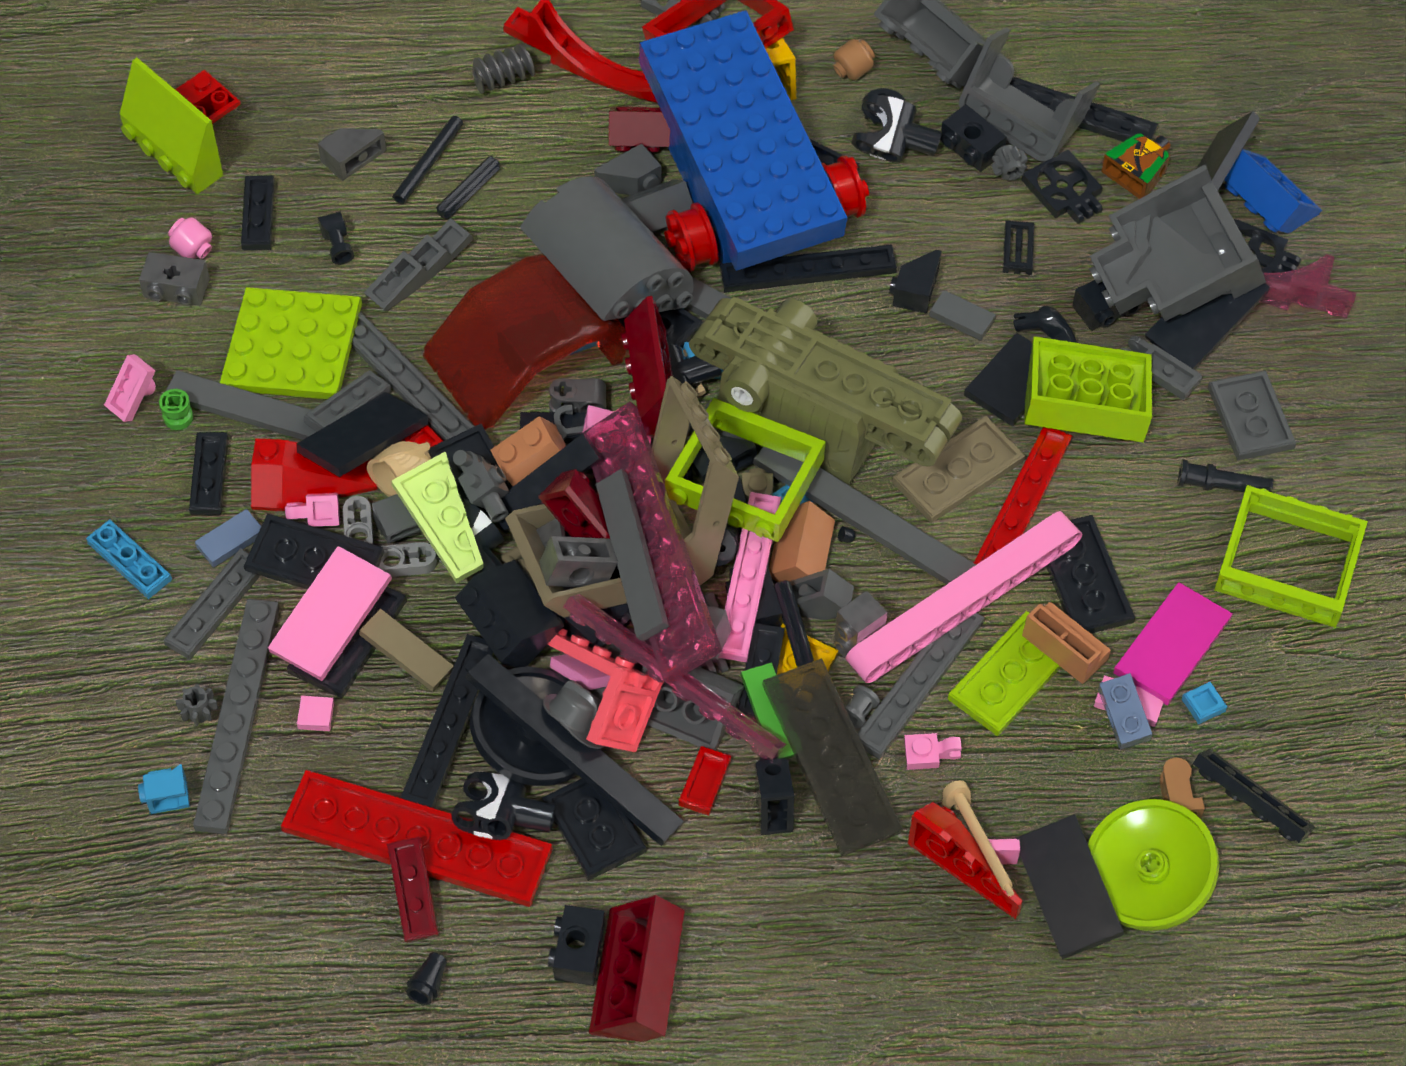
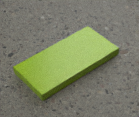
(1004, 680)

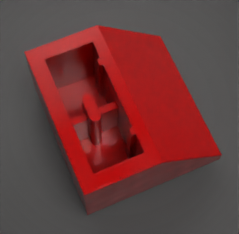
(208, 96)

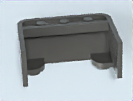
(1016, 114)

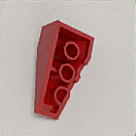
(286, 476)
(950, 845)

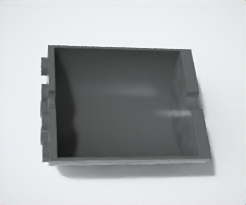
(606, 250)

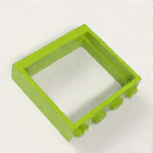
(767, 434)
(1281, 595)

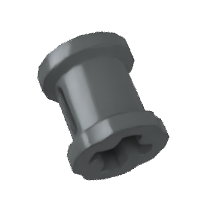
(861, 704)

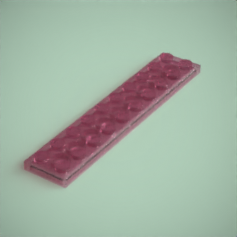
(690, 633)

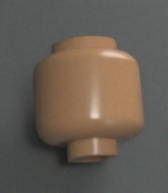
(853, 59)

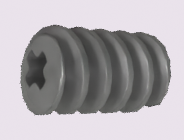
(502, 66)

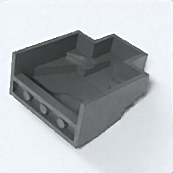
(1175, 250)

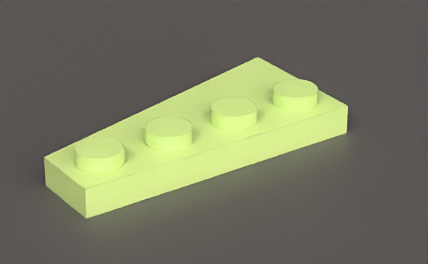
(437, 509)

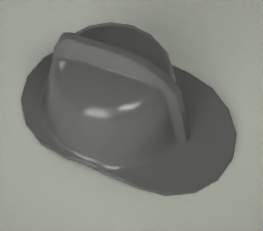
(574, 709)

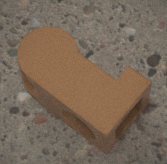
(1176, 785)

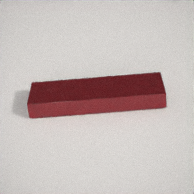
(413, 889)

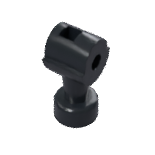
(333, 229)

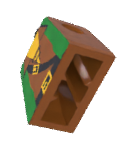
(1138, 163)

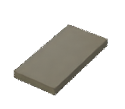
(963, 469)

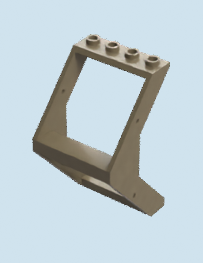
(703, 545)

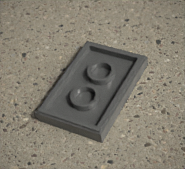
(1251, 415)

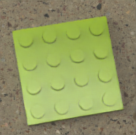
(291, 343)

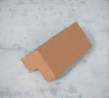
(803, 544)
(1065, 641)

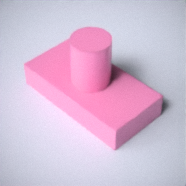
(130, 387)

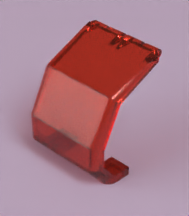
(510, 333)

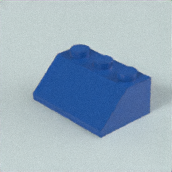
(1269, 193)

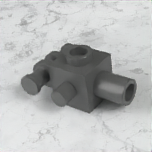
(483, 483)

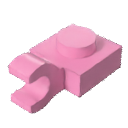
(318, 509)
(924, 750)

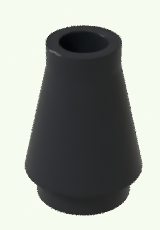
(426, 981)

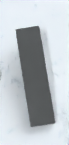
(414, 269)

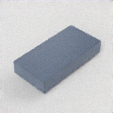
(228, 538)

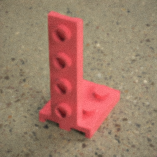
(625, 701)

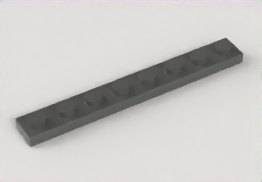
(236, 717)

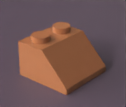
(528, 449)

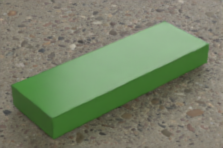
(761, 705)

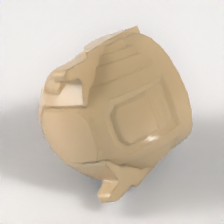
(395, 462)

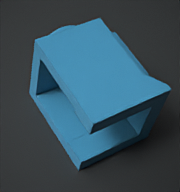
(164, 790)

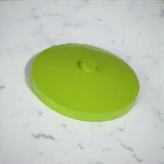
(1155, 863)

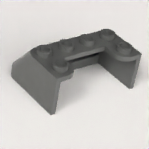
(936, 33)

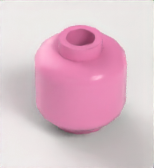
(190, 238)

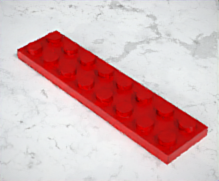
(368, 820)

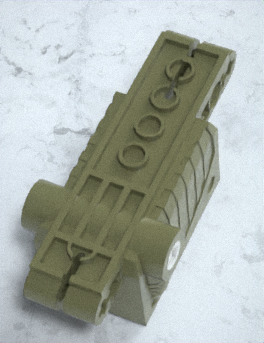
(821, 386)

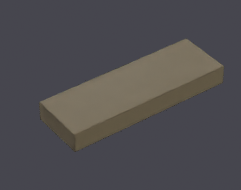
(406, 650)

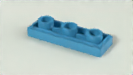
(138, 568)

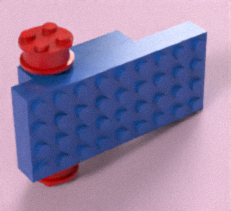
(742, 150)

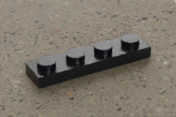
(1244, 789)

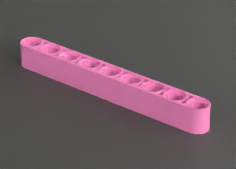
(963, 597)

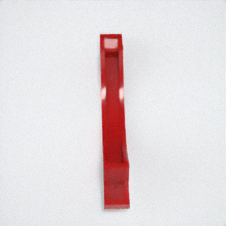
(550, 34)

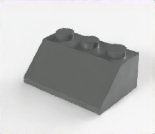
(683, 718)

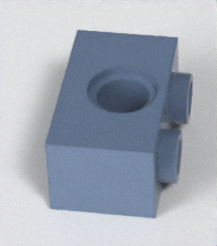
(1125, 711)

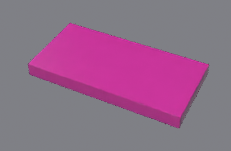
(1173, 642)

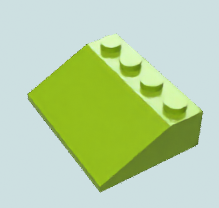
(170, 129)
(1089, 389)

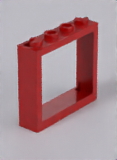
(689, 11)

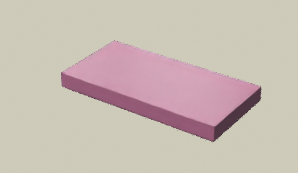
(329, 613)

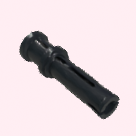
(1210, 477)

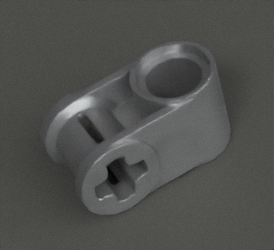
(577, 393)

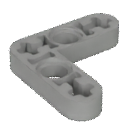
(414, 550)

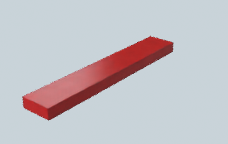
(1026, 491)

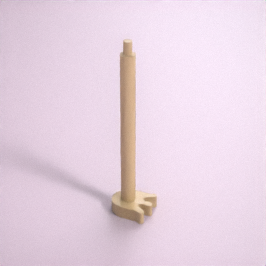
(959, 795)

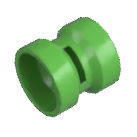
(176, 409)

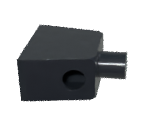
(774, 783)

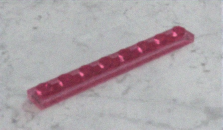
(686, 687)

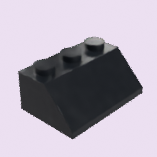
(509, 613)

